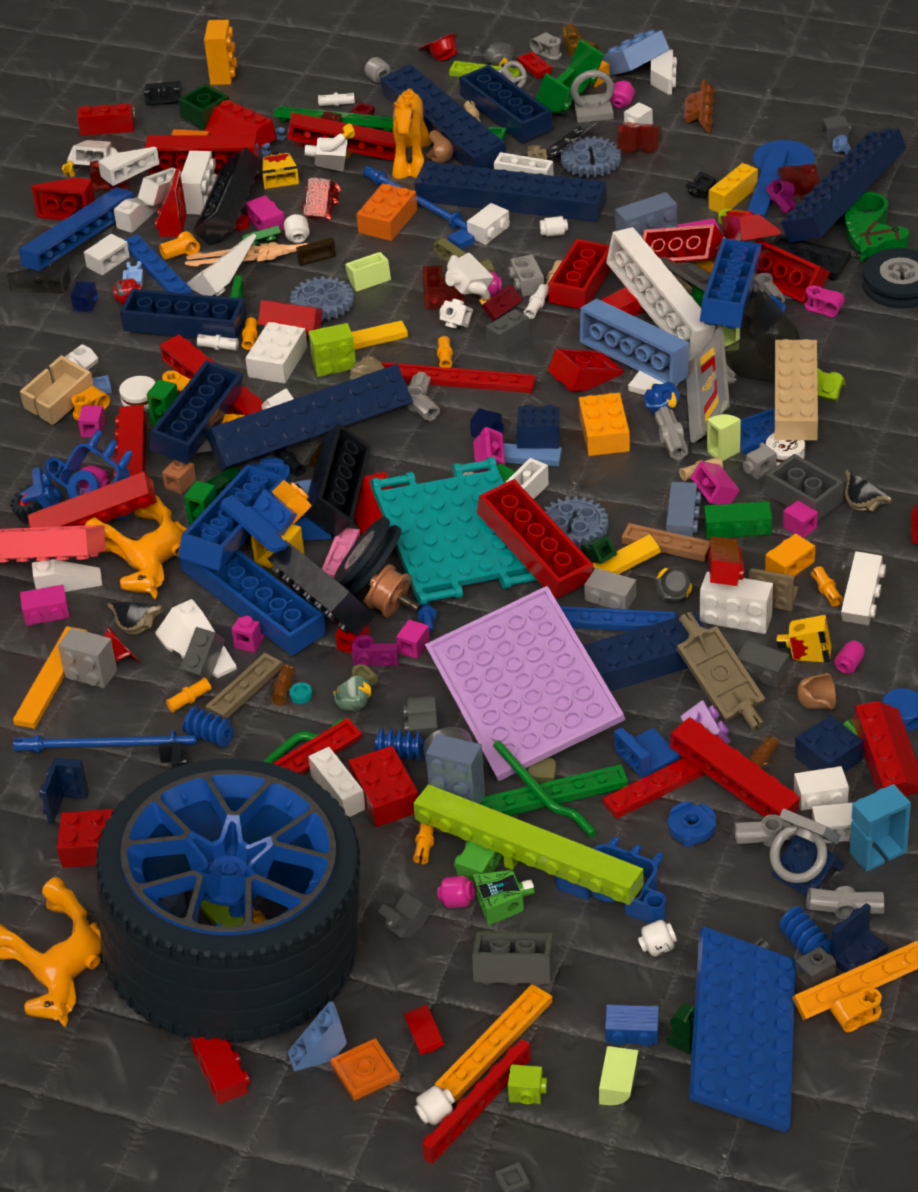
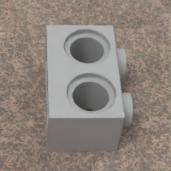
(525, 274)

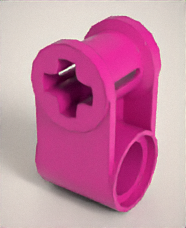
(824, 301)

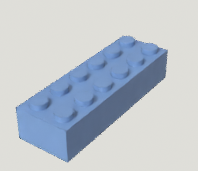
(634, 342)

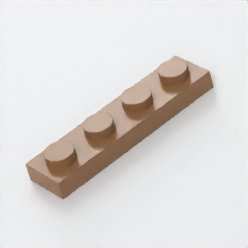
(669, 542)

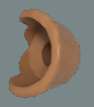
(442, 149)
(817, 692)

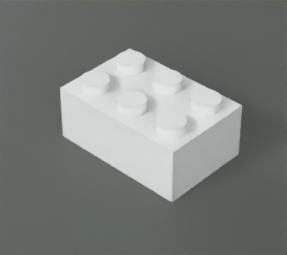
(198, 180)
(276, 352)
(739, 606)

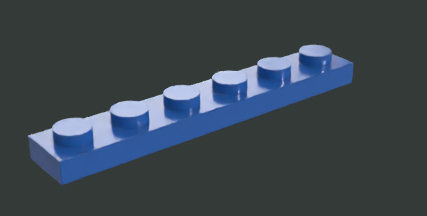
(156, 266)

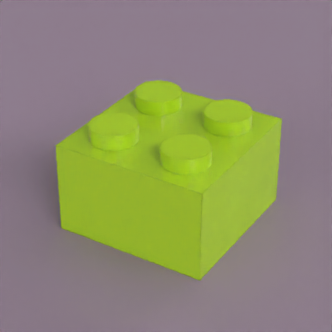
(332, 349)

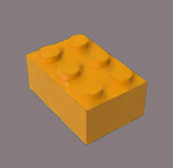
(220, 52)
(604, 424)

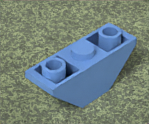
(319, 1041)

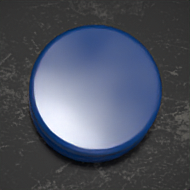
(907, 703)

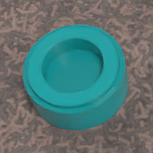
(300, 693)

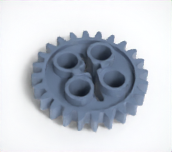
(604, 156)
(324, 293)
(590, 519)

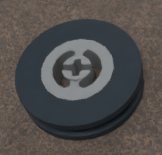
(883, 275)
(367, 555)

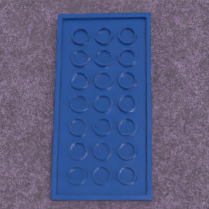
(743, 1030)

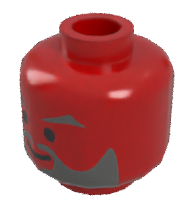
(123, 288)

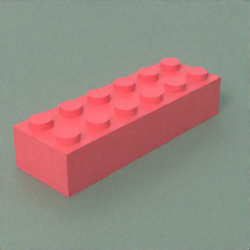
(51, 542)

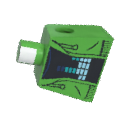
(501, 894)

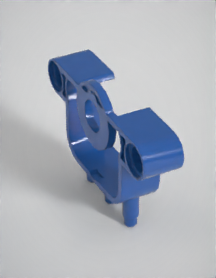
(75, 460)
(650, 905)

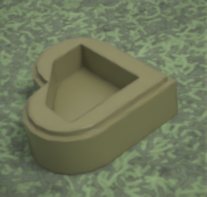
(366, 672)
(544, 770)

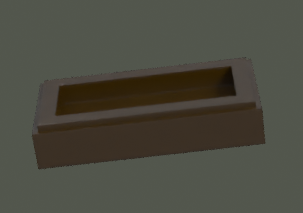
(316, 251)

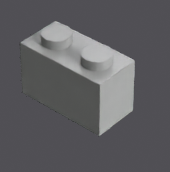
(610, 589)

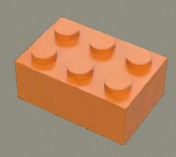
(387, 212)

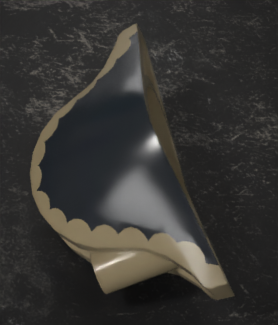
(863, 495)
(134, 617)

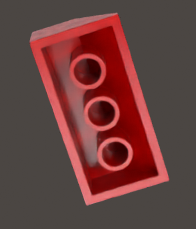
(237, 120)
(746, 226)
(685, 242)
(789, 272)
(367, 509)
(886, 747)

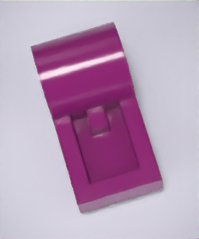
(781, 193)
(374, 654)

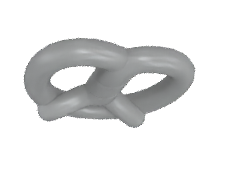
(521, 79)

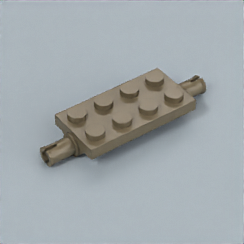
(720, 673)

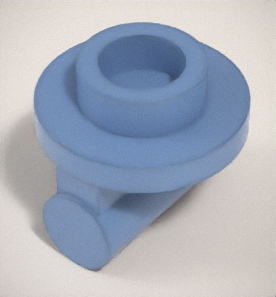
(841, 144)

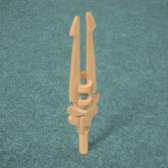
(263, 252)

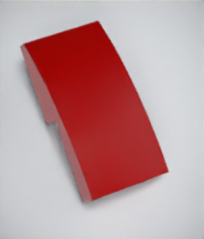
(424, 1029)

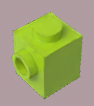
(526, 1084)

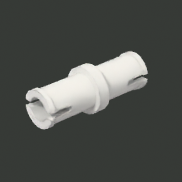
(336, 99)
(536, 301)
(217, 342)

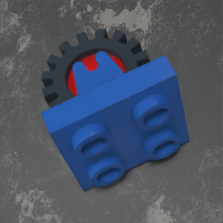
(37, 497)

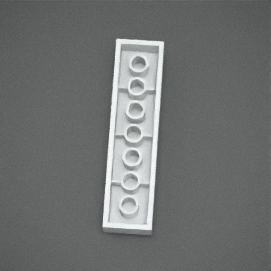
(657, 290)

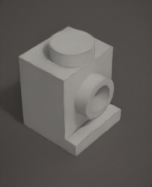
(760, 461)

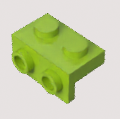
(829, 385)

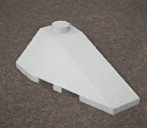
(220, 273)
(178, 630)

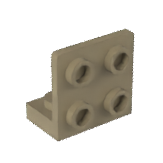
(783, 587)

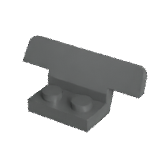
(689, 271)

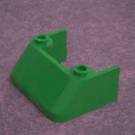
(556, 93)

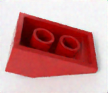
(62, 197)
(173, 210)
(582, 368)

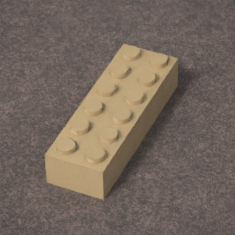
(796, 390)

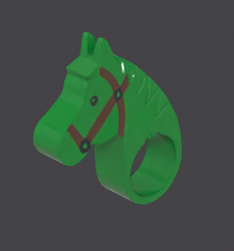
(869, 230)

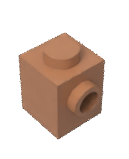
(179, 476)

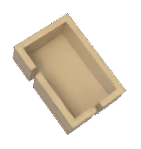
(54, 399)

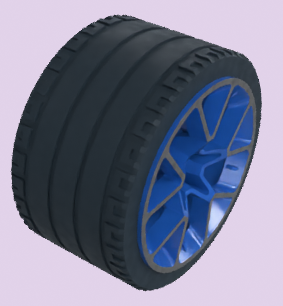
(228, 836)

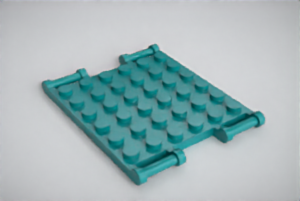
(442, 534)

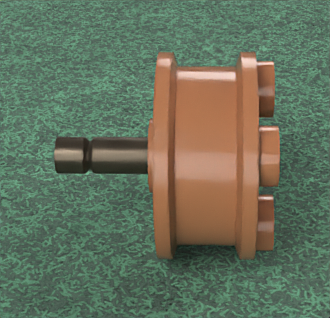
(390, 591)

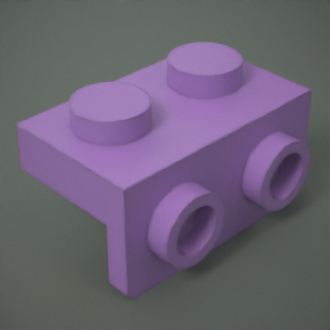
(709, 718)

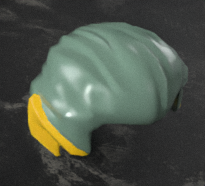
(353, 694)

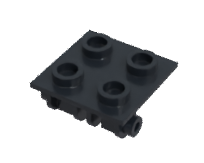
(162, 92)

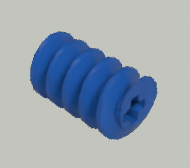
(208, 727)
(403, 745)
(803, 931)

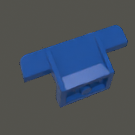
(264, 520)

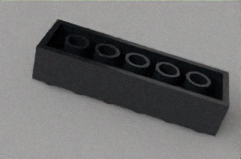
(227, 196)
(337, 480)
(320, 590)

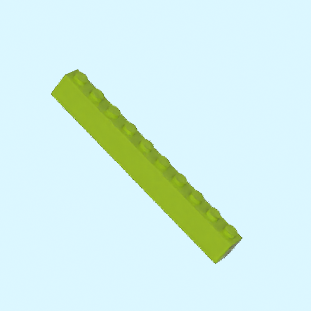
(529, 844)

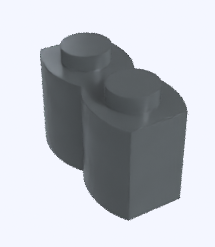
(421, 715)

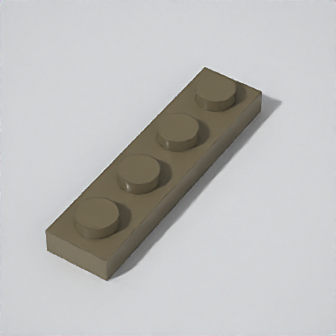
(244, 686)

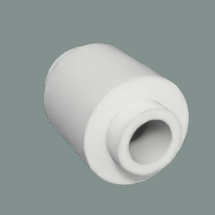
(553, 226)

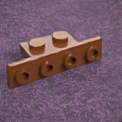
(700, 106)

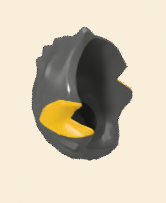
(499, 54)
(673, 584)

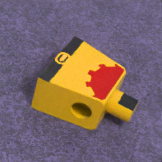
(279, 170)
(808, 639)

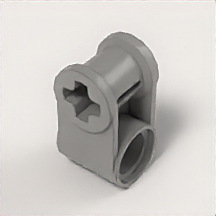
(546, 46)

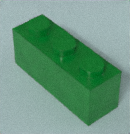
(738, 520)

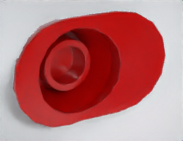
(442, 48)
(119, 649)

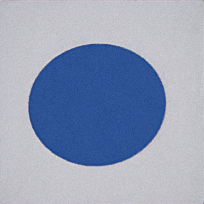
(797, 153)

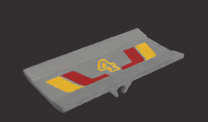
(708, 385)

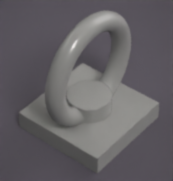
(594, 106)
(809, 831)

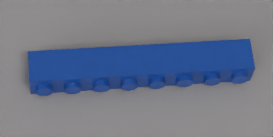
(73, 230)

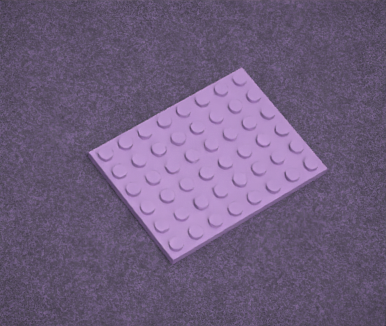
(524, 681)

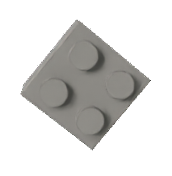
(87, 657)

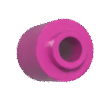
(849, 657)

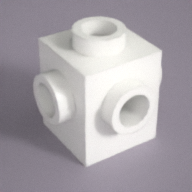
(455, 314)

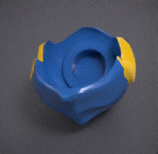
(660, 396)

